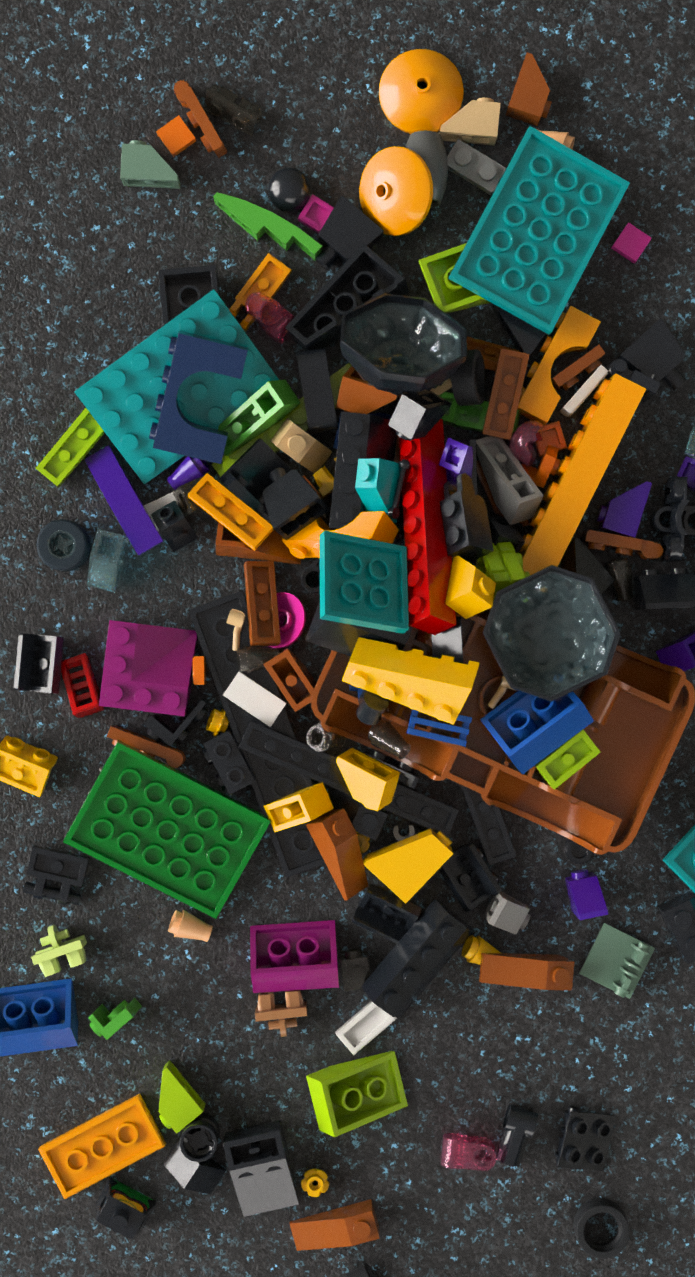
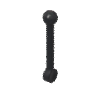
(394, 512)

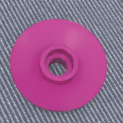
(293, 610)

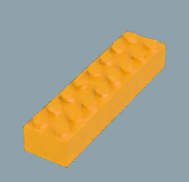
(580, 472)

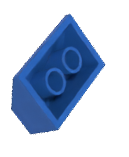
(534, 727)
(38, 1017)

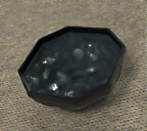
(402, 343)
(551, 633)

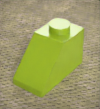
(178, 1100)

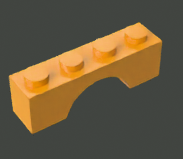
(573, 334)
(367, 525)

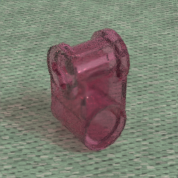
(272, 318)
(463, 1152)

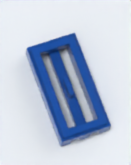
(464, 731)

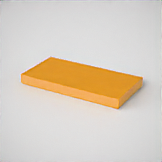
(102, 1146)

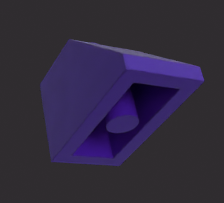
(624, 512)
(679, 652)
(585, 895)

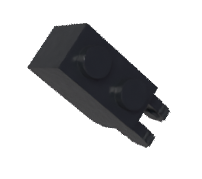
(465, 520)

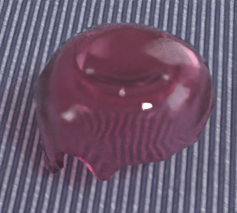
(522, 441)

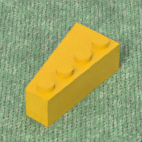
(411, 678)

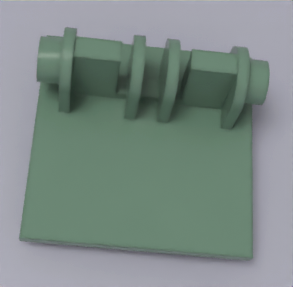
(617, 961)

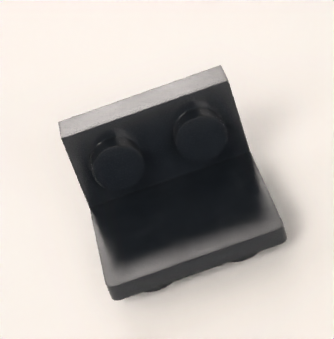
(251, 475)

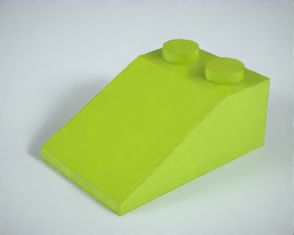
(445, 293)
(356, 1092)

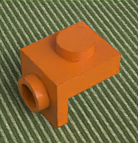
(548, 465)

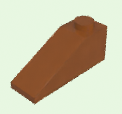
(340, 851)
(527, 970)
(336, 1227)

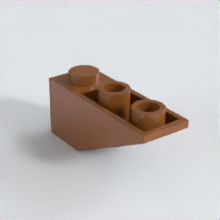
(270, 550)

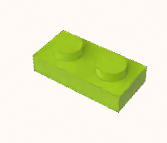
(567, 759)

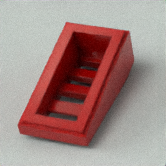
(94, 694)

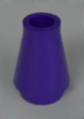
(187, 471)

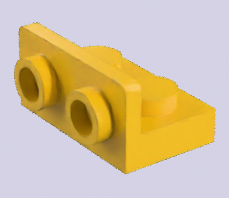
(25, 765)

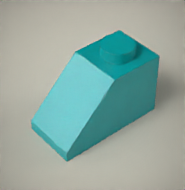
(377, 483)

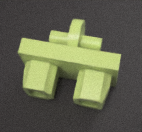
(72, 948)

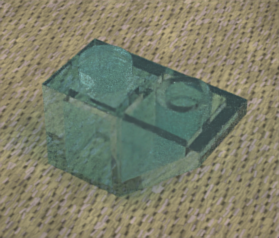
(106, 560)

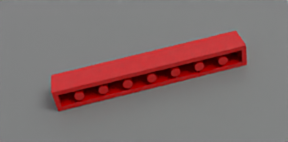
(424, 533)

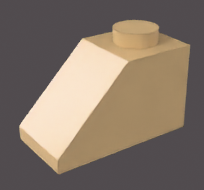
(473, 123)
(301, 446)

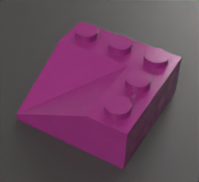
(148, 668)

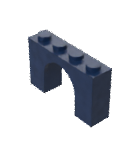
(174, 430)

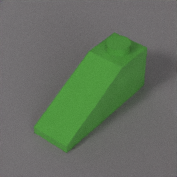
(258, 414)

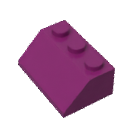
(293, 956)

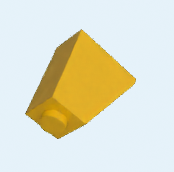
(409, 862)

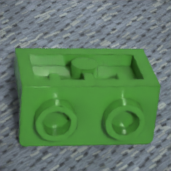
(108, 1023)

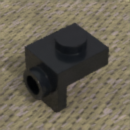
(174, 526)

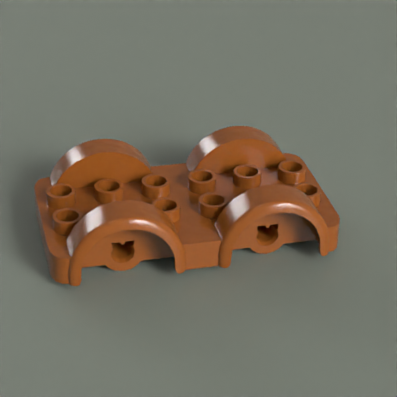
(635, 726)

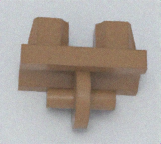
(292, 1008)

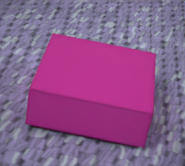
(315, 213)
(631, 243)

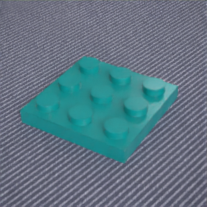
(363, 582)

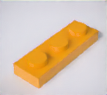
(230, 511)

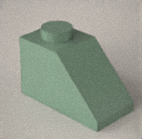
(145, 167)

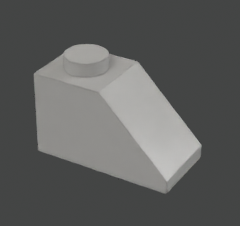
(507, 913)

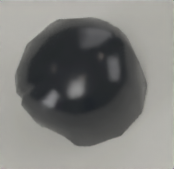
(289, 189)

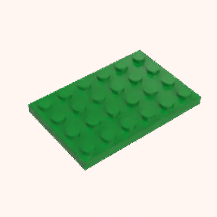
(167, 829)

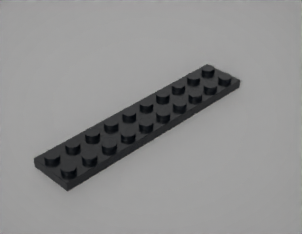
(272, 781)

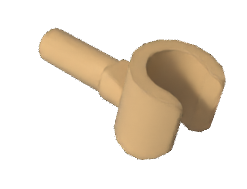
(236, 619)
(500, 692)

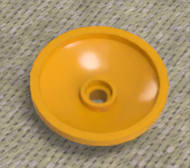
(417, 108)
(407, 190)

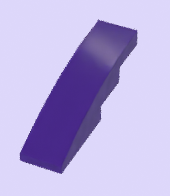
(123, 500)

